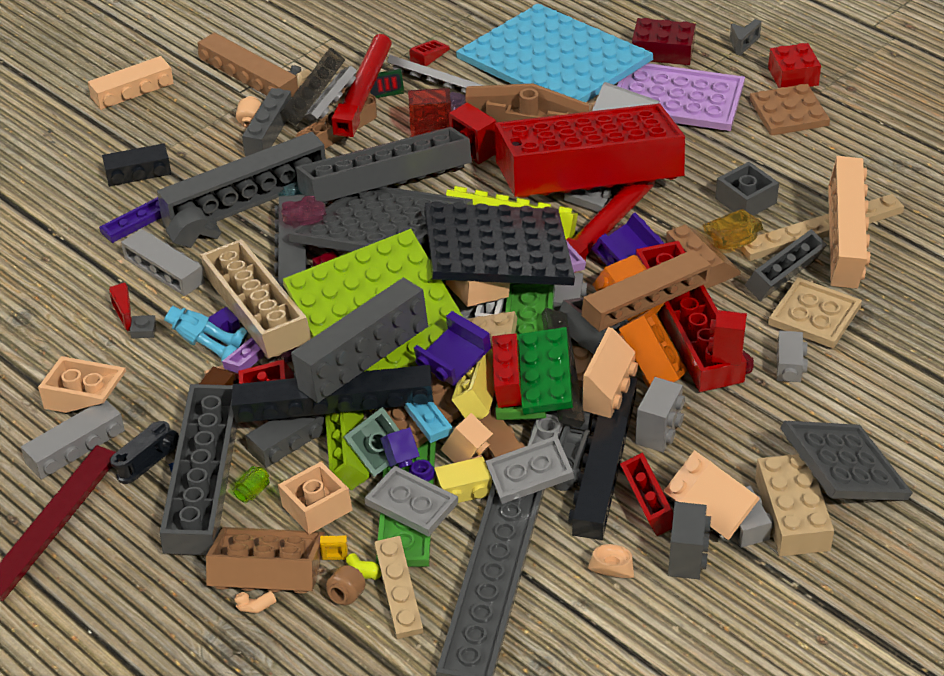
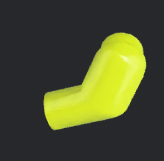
(368, 568)

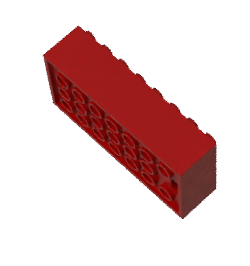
(589, 150)

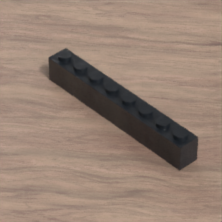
(365, 392)
(601, 469)

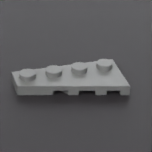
(592, 199)

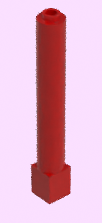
(347, 115)
(609, 216)

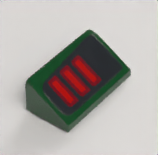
(388, 84)

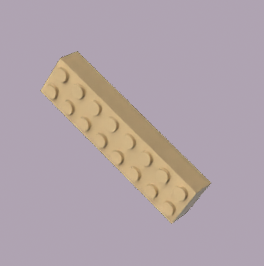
(256, 298)

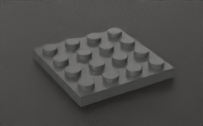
(845, 461)

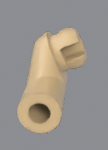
(301, 76)

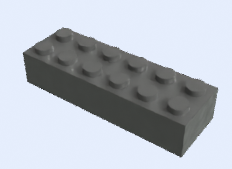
(360, 339)

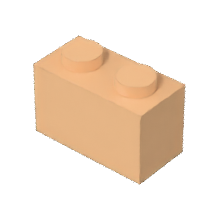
(467, 440)

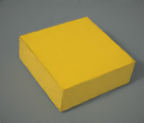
(334, 547)

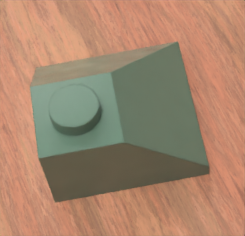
(366, 440)

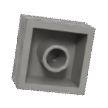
(659, 414)

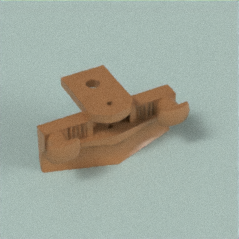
(522, 102)

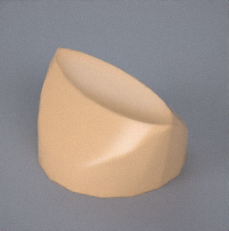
(612, 561)

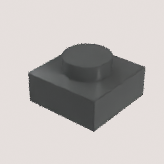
(143, 326)

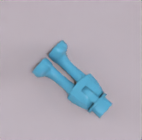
(193, 325)

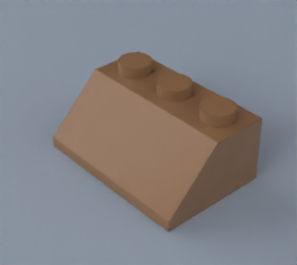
(690, 239)

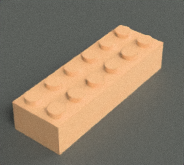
(848, 222)

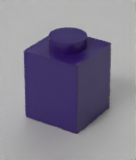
(400, 448)

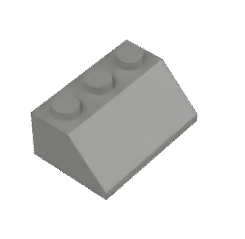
(616, 97)

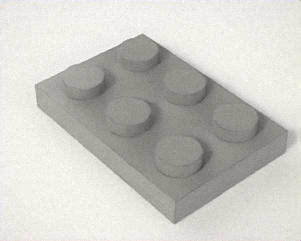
(529, 469)
(411, 500)

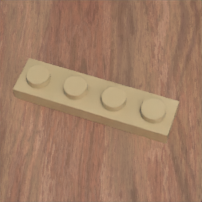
(398, 587)

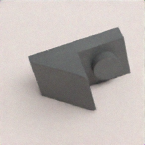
(744, 37)

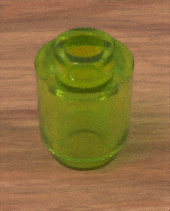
(251, 484)

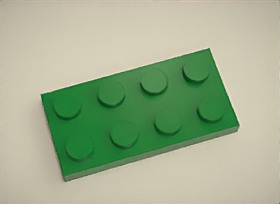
(545, 371)

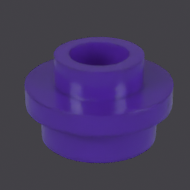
(422, 469)

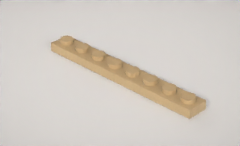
(779, 239)

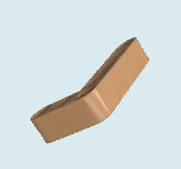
(323, 128)

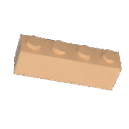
(130, 82)

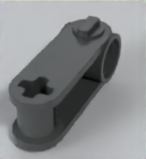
(574, 445)

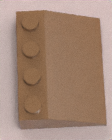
(264, 559)

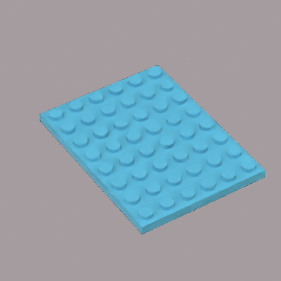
(554, 53)

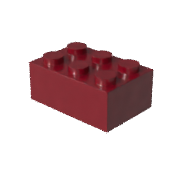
(667, 40)

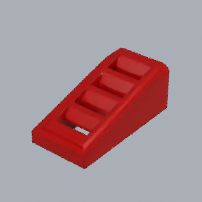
(427, 52)
(121, 303)

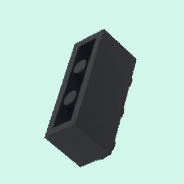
(136, 164)

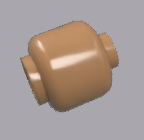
(345, 585)

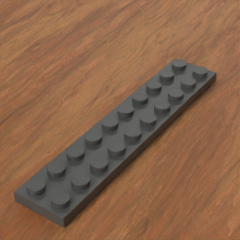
(489, 586)

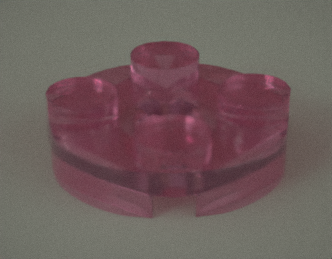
(305, 211)

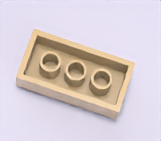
(795, 505)

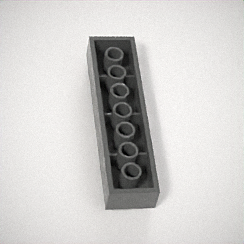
(384, 165)
(241, 182)
(199, 471)

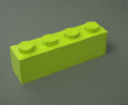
(341, 457)

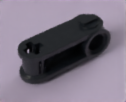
(144, 451)

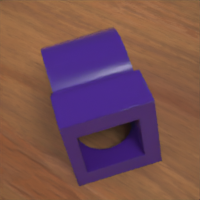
(224, 320)

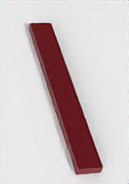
(53, 518)

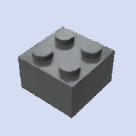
(747, 189)
(689, 540)

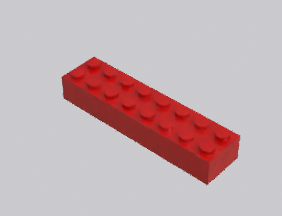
(688, 325)

